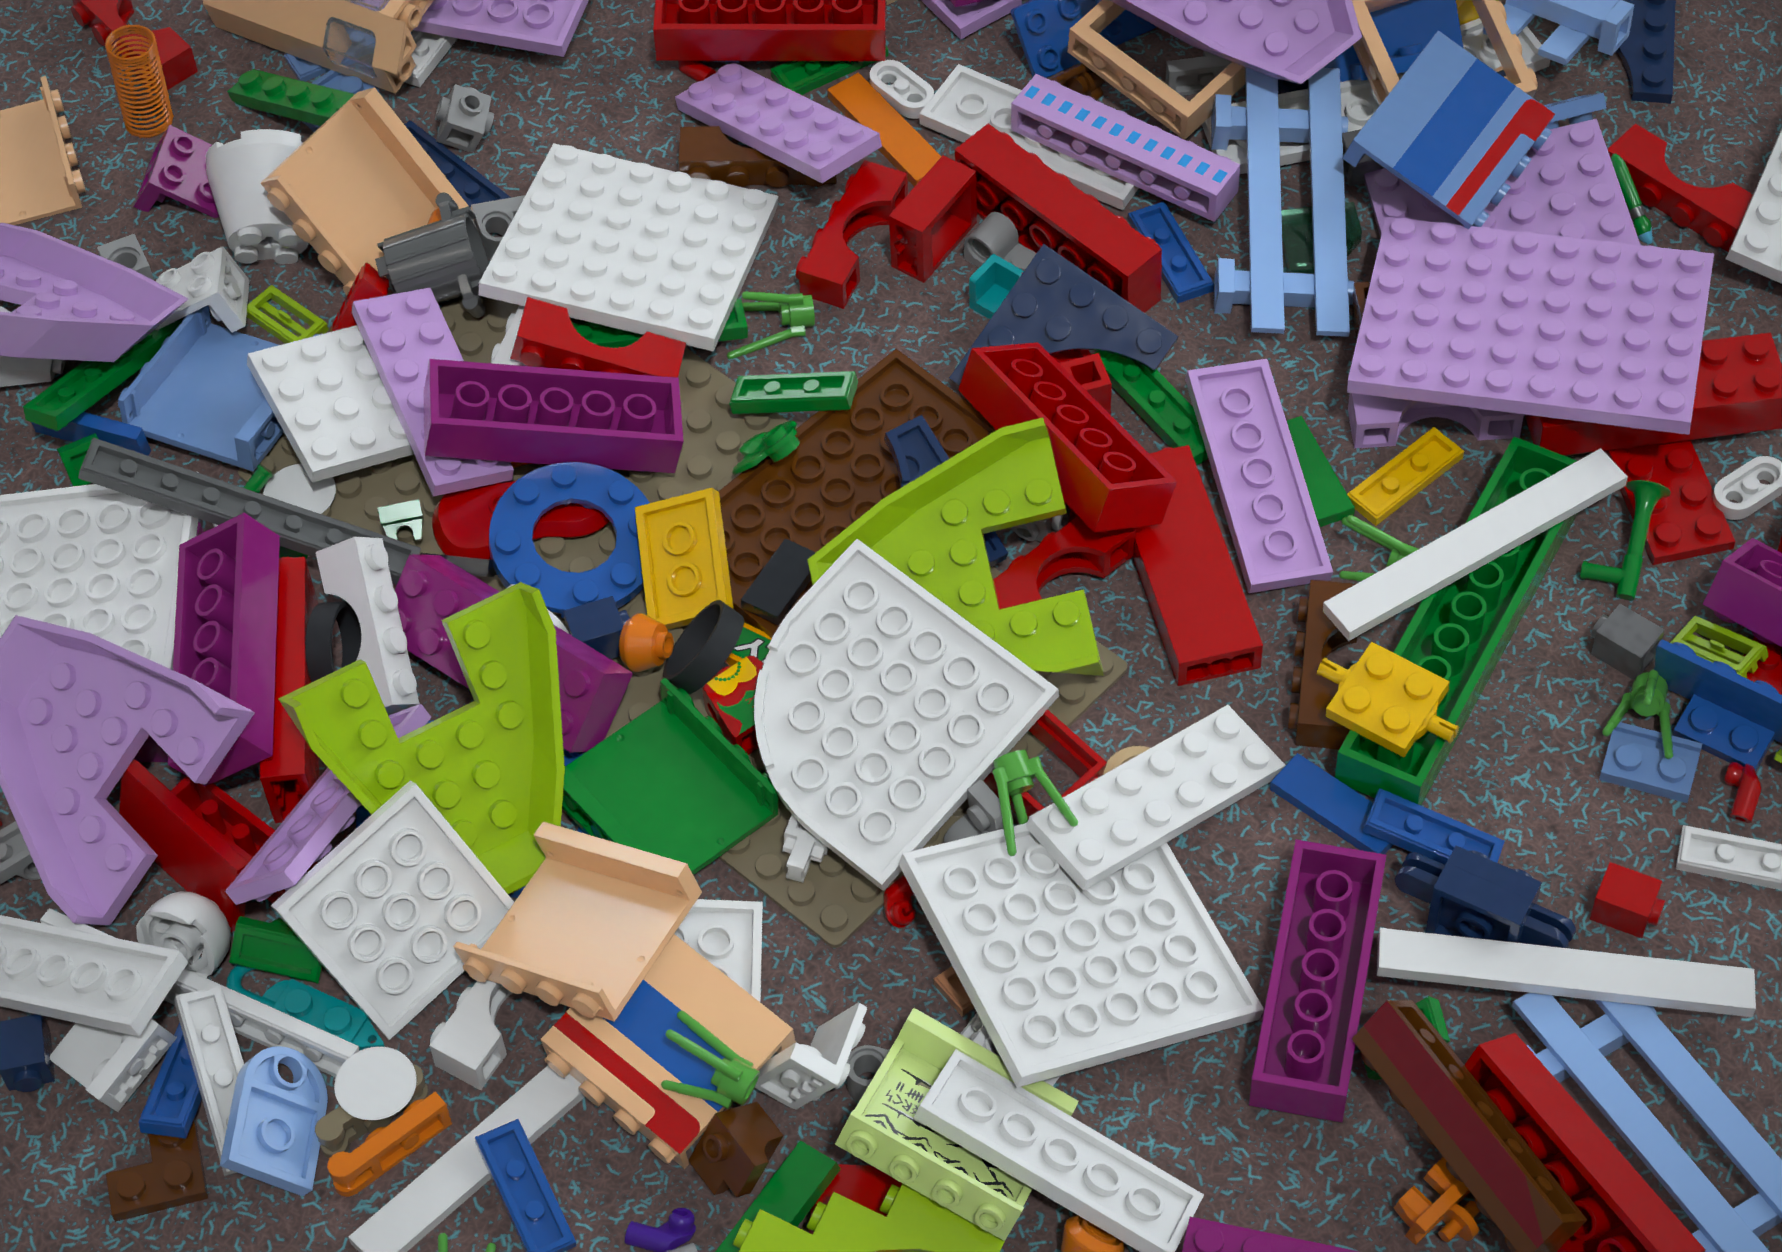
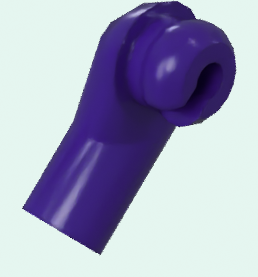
(667, 1236)

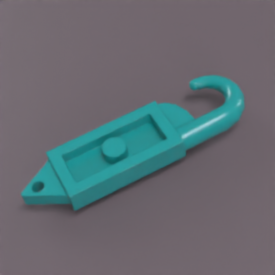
(313, 1008)

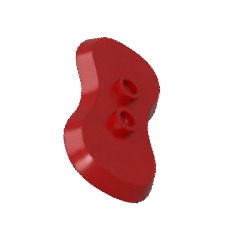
(464, 519)

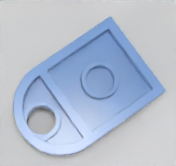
(275, 1121)

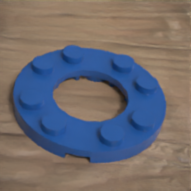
(560, 484)

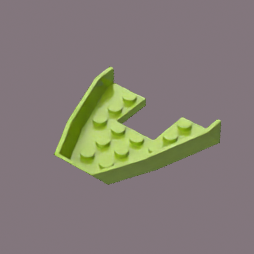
(937, 540)
(485, 766)

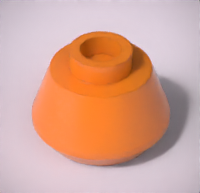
(644, 643)
(1084, 1236)

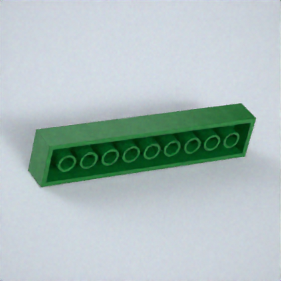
(1463, 633)

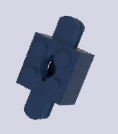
(1482, 900)

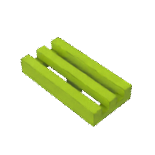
(317, 324)
(1715, 650)

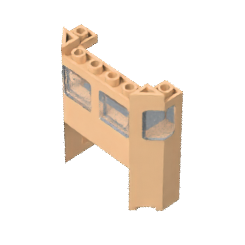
(343, 35)

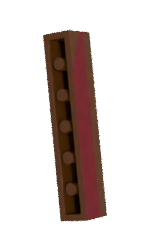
(1467, 1129)

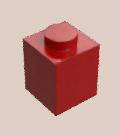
(1627, 900)

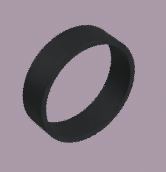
(319, 637)
(703, 646)

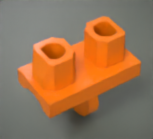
(1424, 1215)

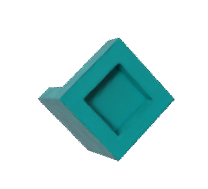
(991, 285)

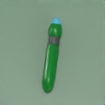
(1641, 223)

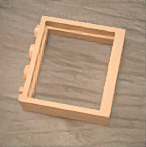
(1493, 17)
(1137, 82)

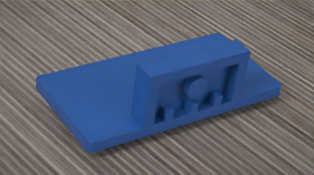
(1046, 25)
(1405, 33)
(1725, 710)

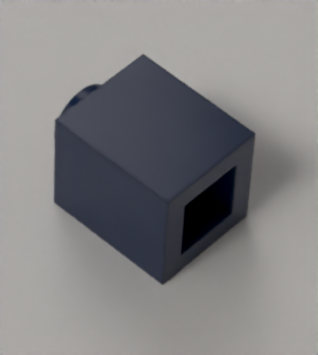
(597, 625)
(25, 1053)

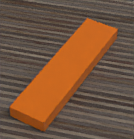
(899, 140)

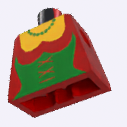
(730, 701)

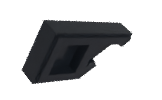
(474, 566)

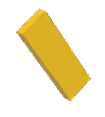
(1405, 476)

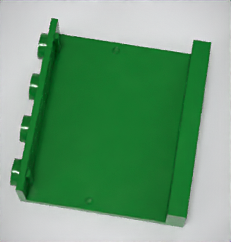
(669, 785)

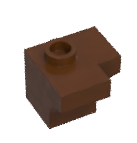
(736, 1149)

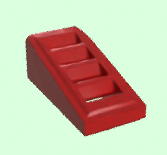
(366, 286)

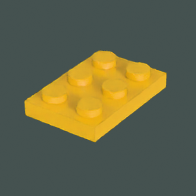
(683, 556)

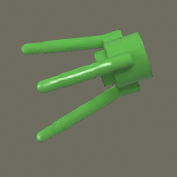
(794, 310)
(1398, 548)
(1647, 699)
(1014, 776)
(733, 1074)

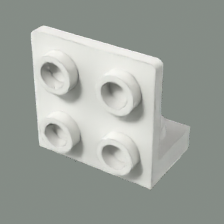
(211, 281)
(111, 1061)
(807, 1071)

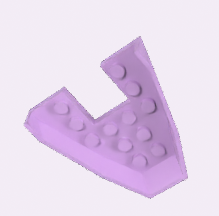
(1269, 36)
(73, 300)
(68, 733)

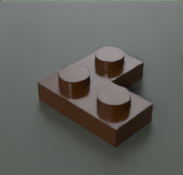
(168, 1181)

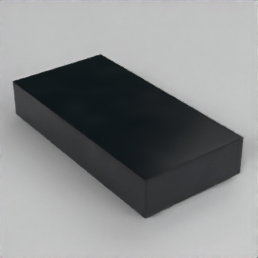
(779, 583)

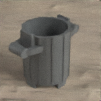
(439, 257)

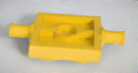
(1387, 699)

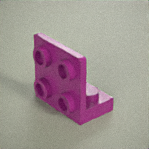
(178, 172)

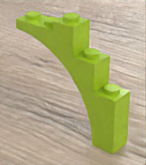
(845, 1226)

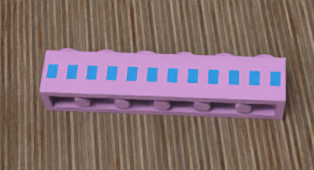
(1125, 147)

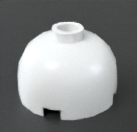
(188, 925)

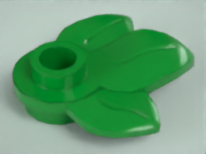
(775, 443)

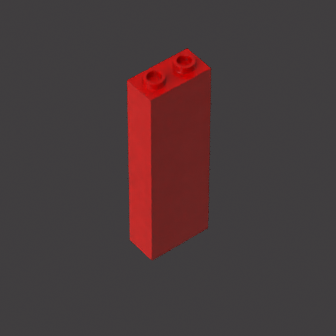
(1194, 582)
(293, 764)

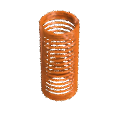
(151, 58)

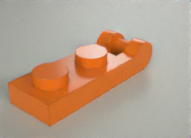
(389, 1145)

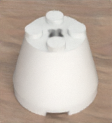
(249, 220)

